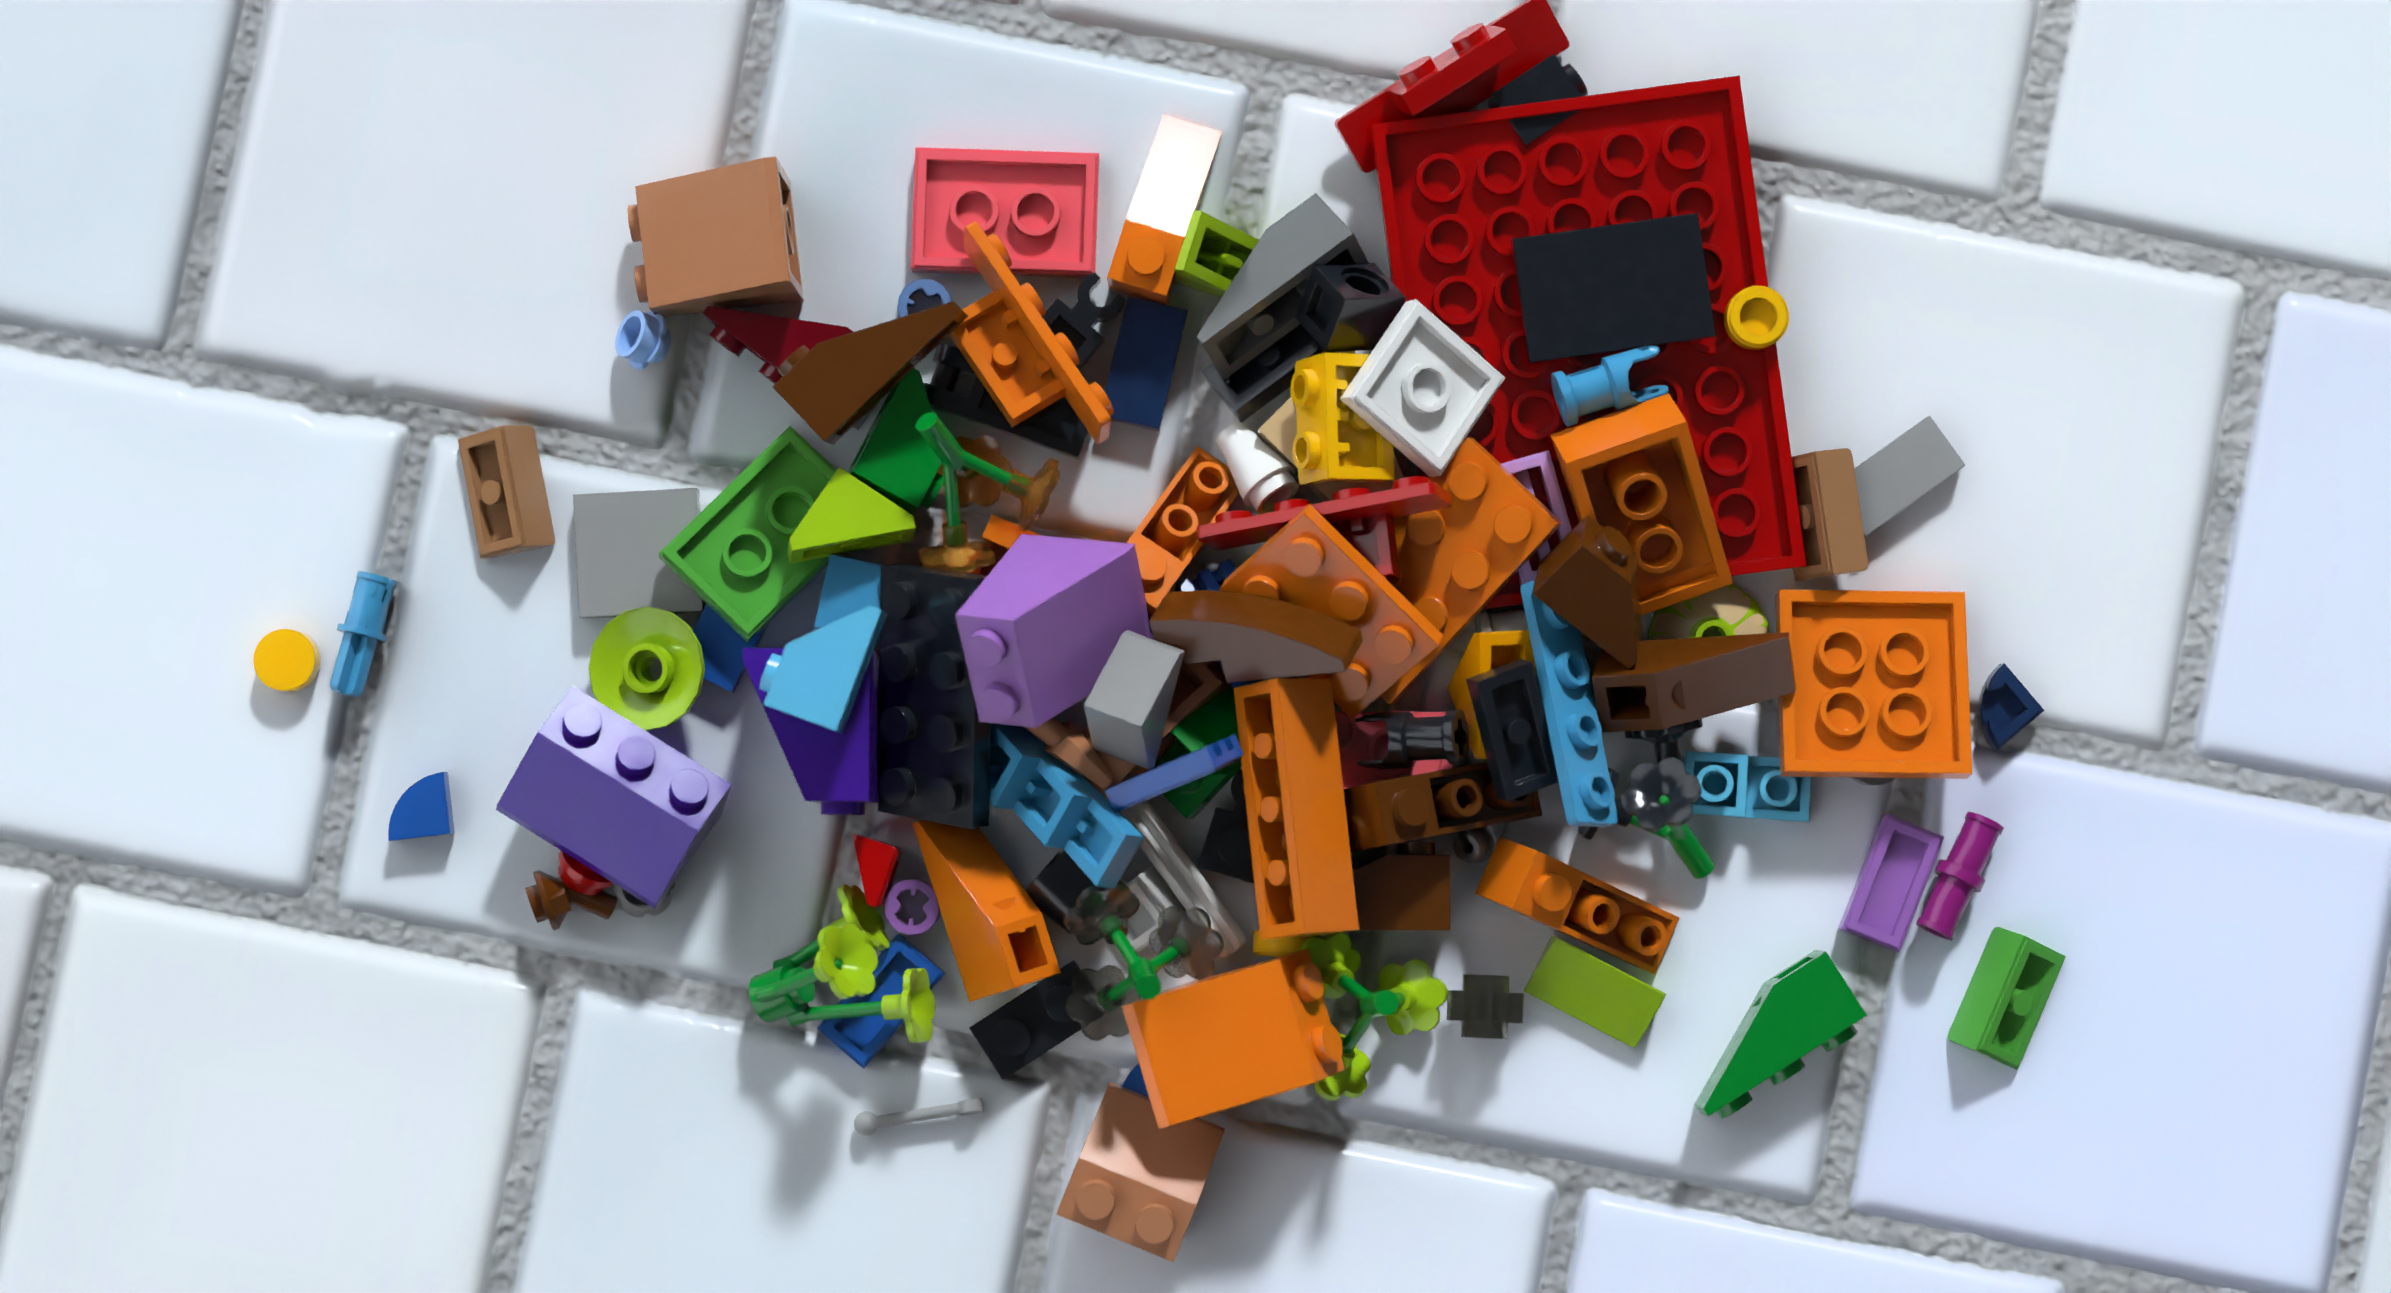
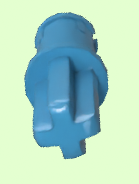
(362, 632)

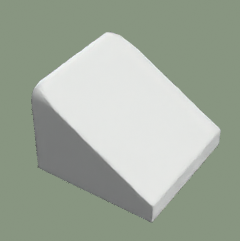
(1153, 897)

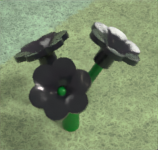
(1663, 797)

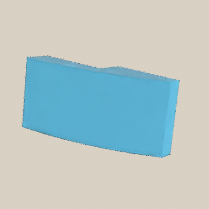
(1748, 787)

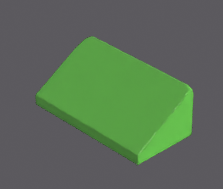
(2006, 997)

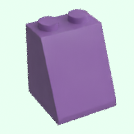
(1048, 625)

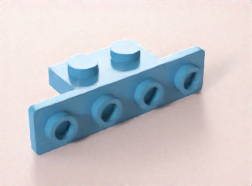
(1570, 715)

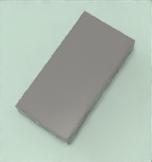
(1904, 473)

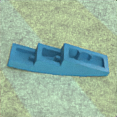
(1059, 805)

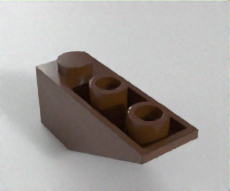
(1691, 679)
(1429, 806)

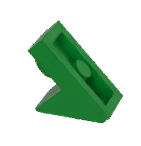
(1205, 726)

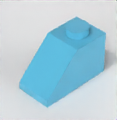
(824, 669)

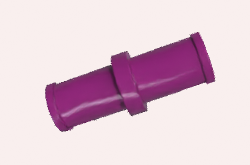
(1959, 876)

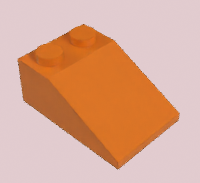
(1646, 482)

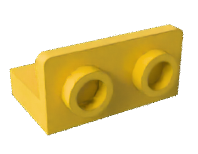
(1331, 437)

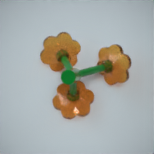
(974, 474)

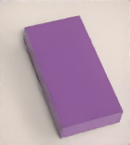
(1891, 882)

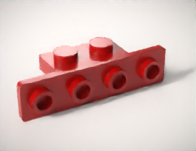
(1460, 77)
(1355, 513)

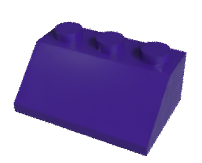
(614, 797)

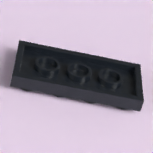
(929, 725)

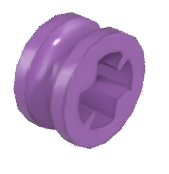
(894, 905)

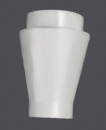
(1256, 468)

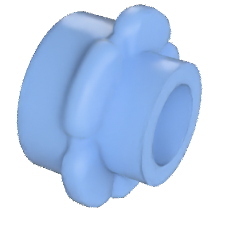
(643, 338)

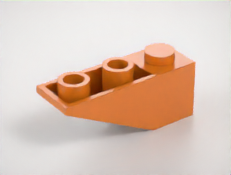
(1168, 534)
(1576, 904)
(986, 912)

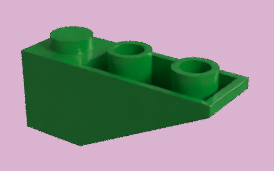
(1786, 1020)

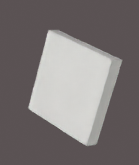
(1422, 388)

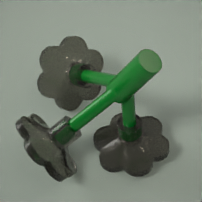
(1182, 947)

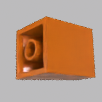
(1234, 1038)

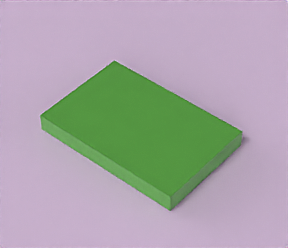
(740, 542)

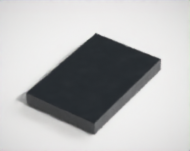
(1613, 288)

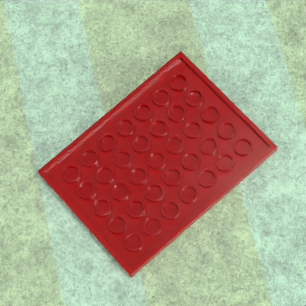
(1469, 185)

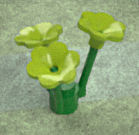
(846, 960)

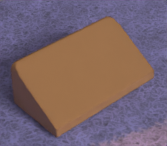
(506, 491)
(1829, 514)

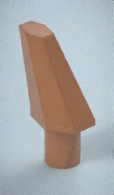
(1072, 749)

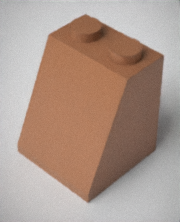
(717, 239)

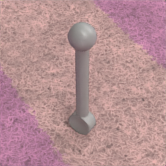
(867, 1122)

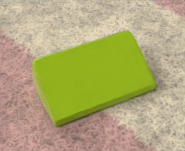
(1594, 992)

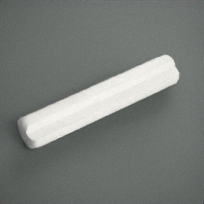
(1182, 874)

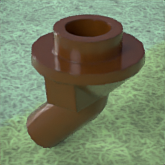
(553, 899)

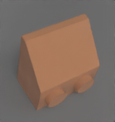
(1140, 1178)

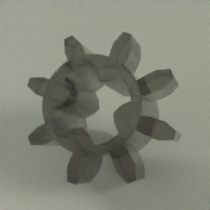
(1485, 1006)

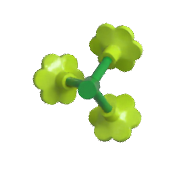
(1406, 998)

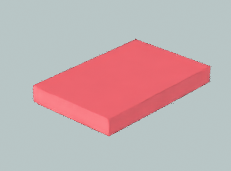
(1032, 200)

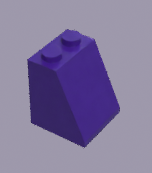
(826, 764)

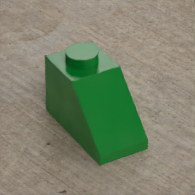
(895, 455)

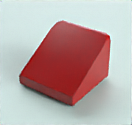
(877, 867)

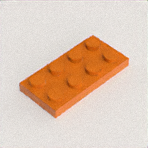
(1468, 552)

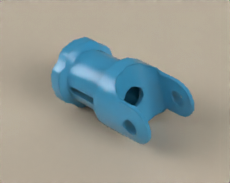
(1602, 386)

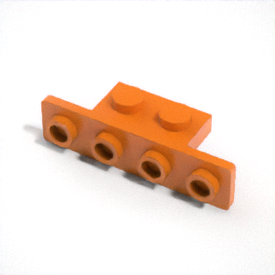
(1015, 348)

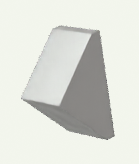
(1133, 699)

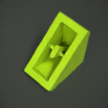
(1211, 254)
(848, 520)

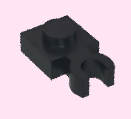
(1081, 319)
(1228, 840)

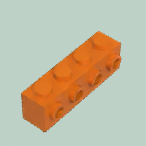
(1295, 808)

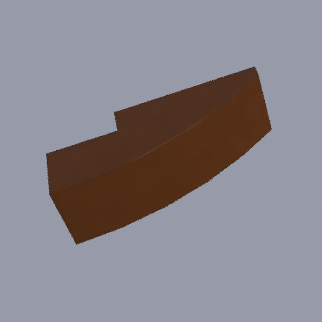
(1254, 635)

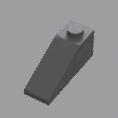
(1271, 283)

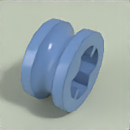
(930, 289)

